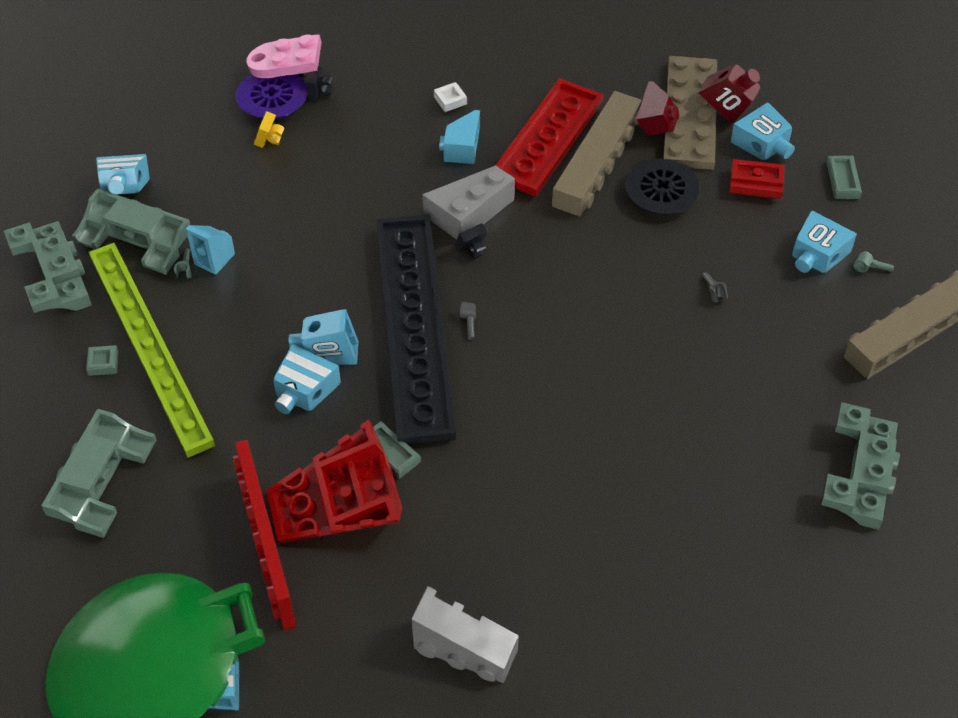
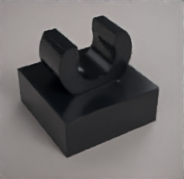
(318, 84)
(472, 240)

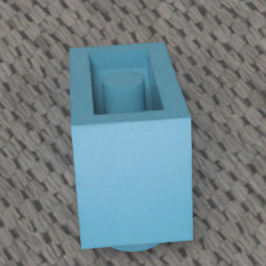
(461, 139)
(210, 247)

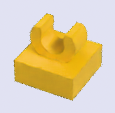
(268, 131)

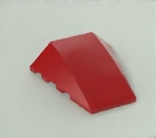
(338, 491)

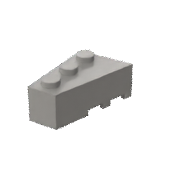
(469, 200)
(461, 639)

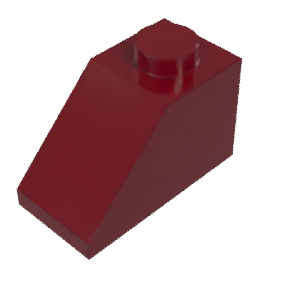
(657, 111)

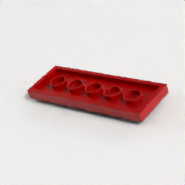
(549, 135)
(263, 536)

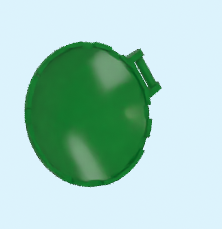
(150, 649)

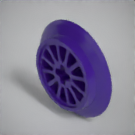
(256, 93)

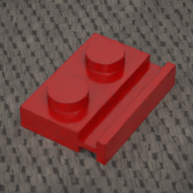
(757, 179)

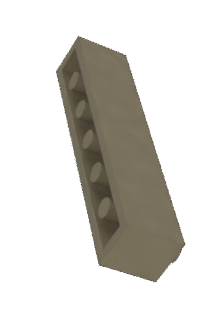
(596, 154)
(904, 328)

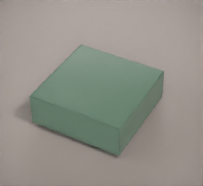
(102, 360)

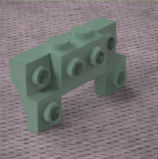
(133, 223)
(56, 257)
(89, 470)
(871, 470)

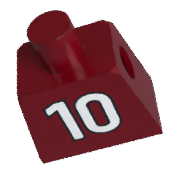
(731, 90)

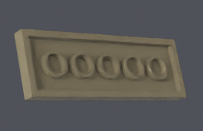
(695, 130)

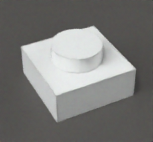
(450, 97)

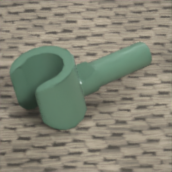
(866, 260)
(184, 265)

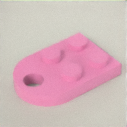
(285, 57)

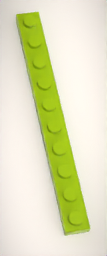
(152, 351)

